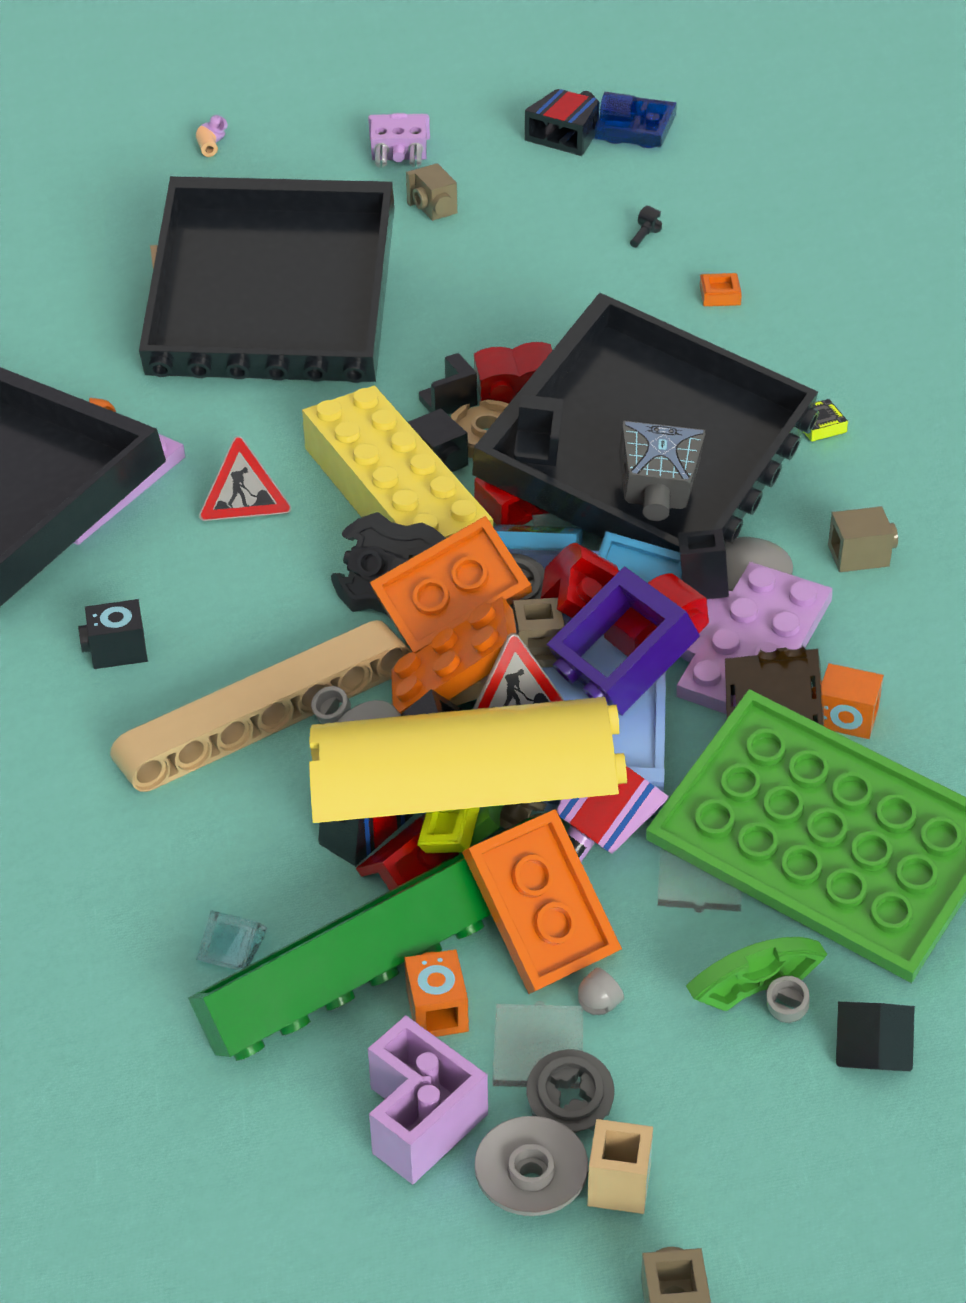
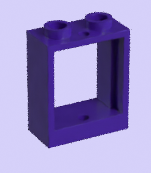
(646, 663)

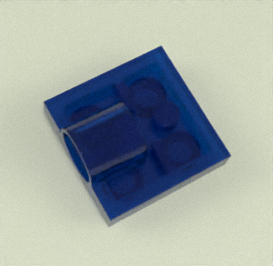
(634, 120)

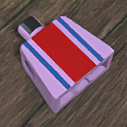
(610, 818)

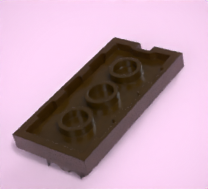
(779, 676)

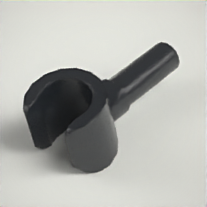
(648, 221)

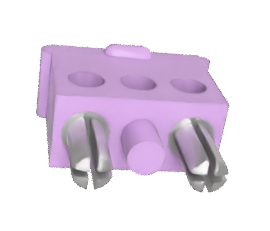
(399, 137)

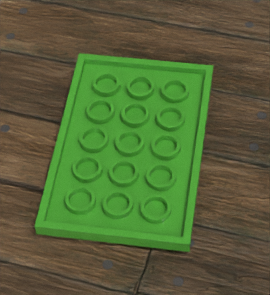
(823, 833)

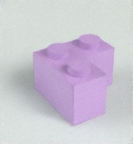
(428, 1096)

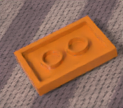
(449, 583)
(454, 657)
(541, 901)

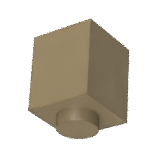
(861, 539)

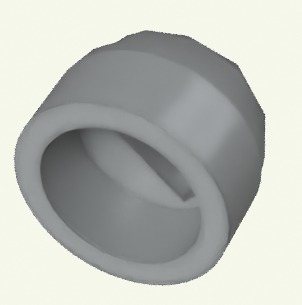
(326, 704)
(599, 992)
(791, 992)

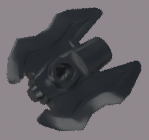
(378, 550)

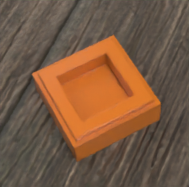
(720, 289)

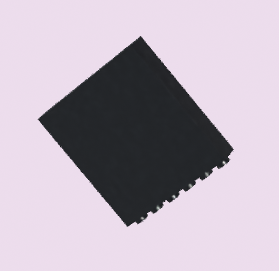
(269, 279)
(643, 370)
(60, 472)

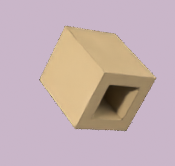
(620, 1166)

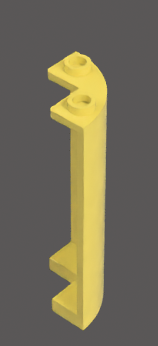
(464, 759)

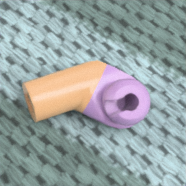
(210, 133)

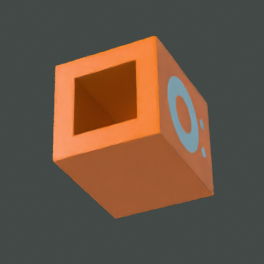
(850, 700)
(437, 992)

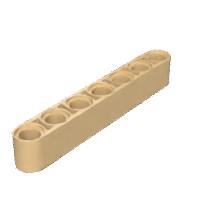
(254, 706)

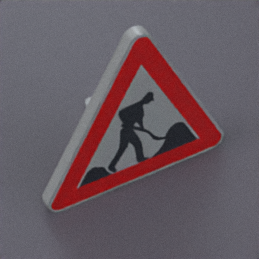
(242, 488)
(516, 679)

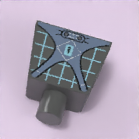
(659, 465)

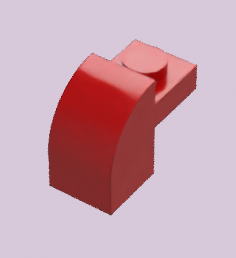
(576, 578)

